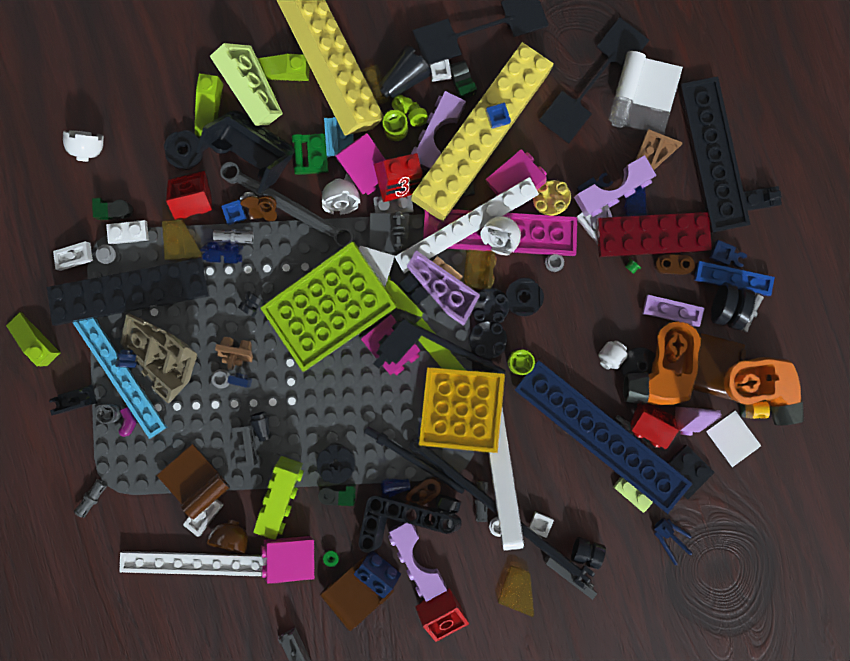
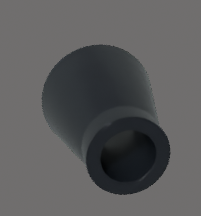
(260, 424)

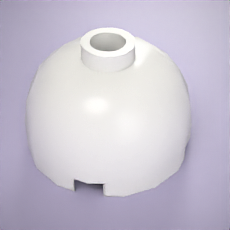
(82, 144)
(340, 196)
(501, 234)

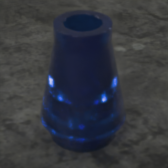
(392, 487)

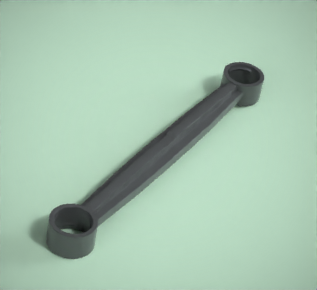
(287, 205)

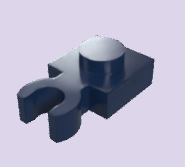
(592, 181)
(725, 254)
(240, 380)

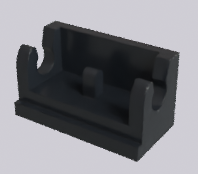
(73, 400)

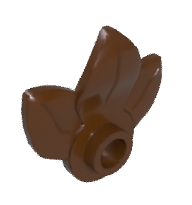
(261, 207)

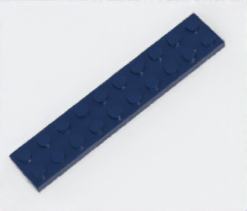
(603, 437)

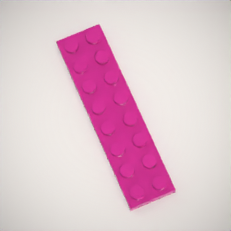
(538, 233)

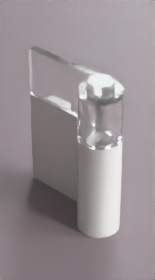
(644, 93)

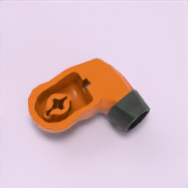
(672, 369)
(770, 381)

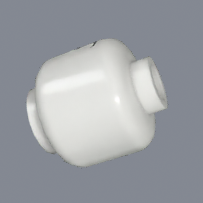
(613, 355)

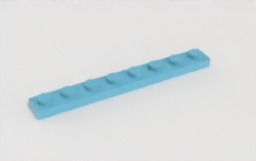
(121, 377)

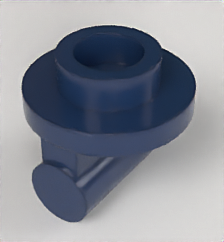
(126, 359)

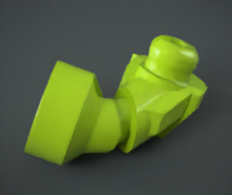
(417, 115)

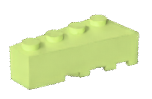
(248, 82)

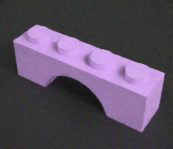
(448, 111)
(635, 174)
(428, 581)

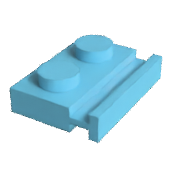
(335, 137)

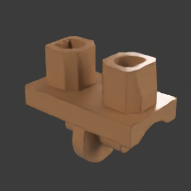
(232, 355)

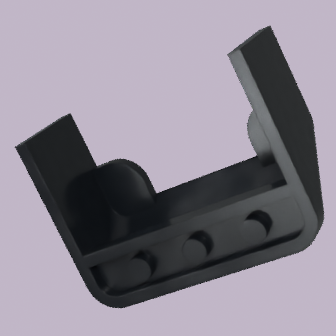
(252, 143)

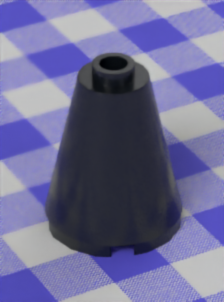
(404, 73)

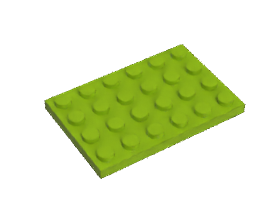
(328, 306)

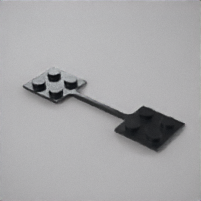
(439, 41)
(567, 114)

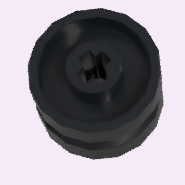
(732, 306)

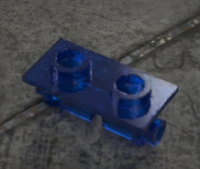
(213, 252)

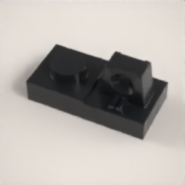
(763, 198)

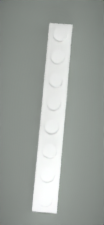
(470, 222)
(191, 563)

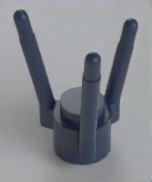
(665, 528)

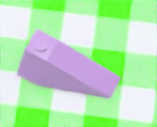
(447, 290)
(694, 419)

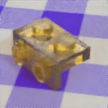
(479, 269)

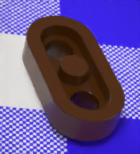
(675, 264)
(424, 492)

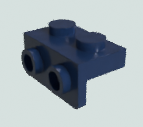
(377, 574)

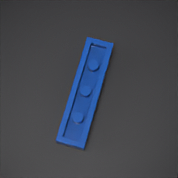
(718, 274)

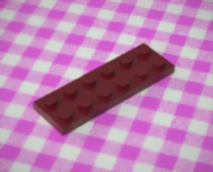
(653, 234)

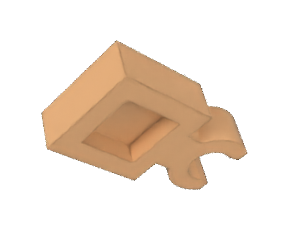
(446, 267)

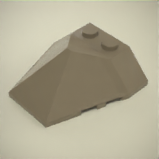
(161, 356)

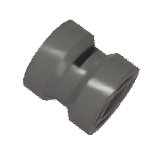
(104, 413)

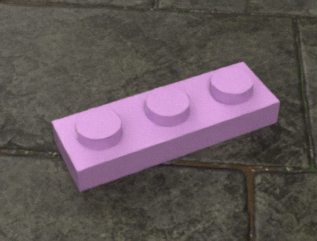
(672, 310)

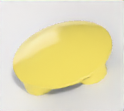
(552, 198)

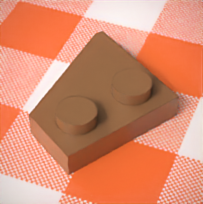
(657, 148)

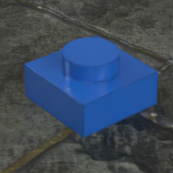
(498, 115)
(233, 212)

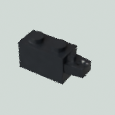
(397, 343)

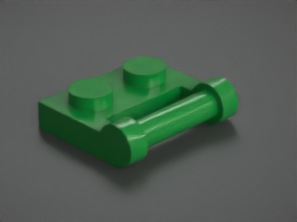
(316, 154)

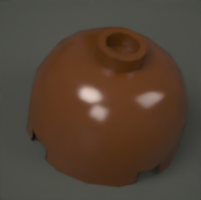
(229, 537)

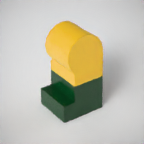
(756, 410)

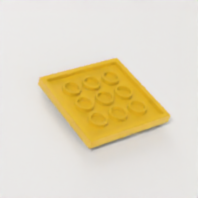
(462, 410)

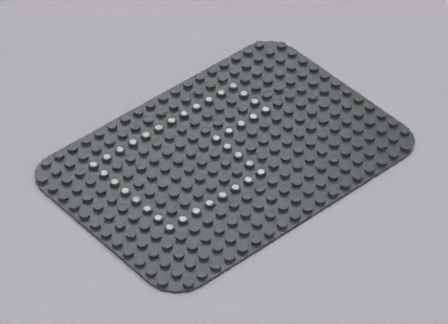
(306, 408)

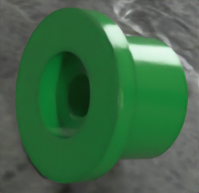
(632, 266)
(328, 561)

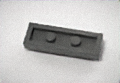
(589, 591)

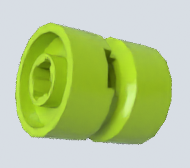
(395, 125)
(521, 362)

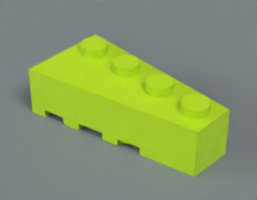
(277, 498)

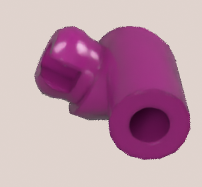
(128, 424)

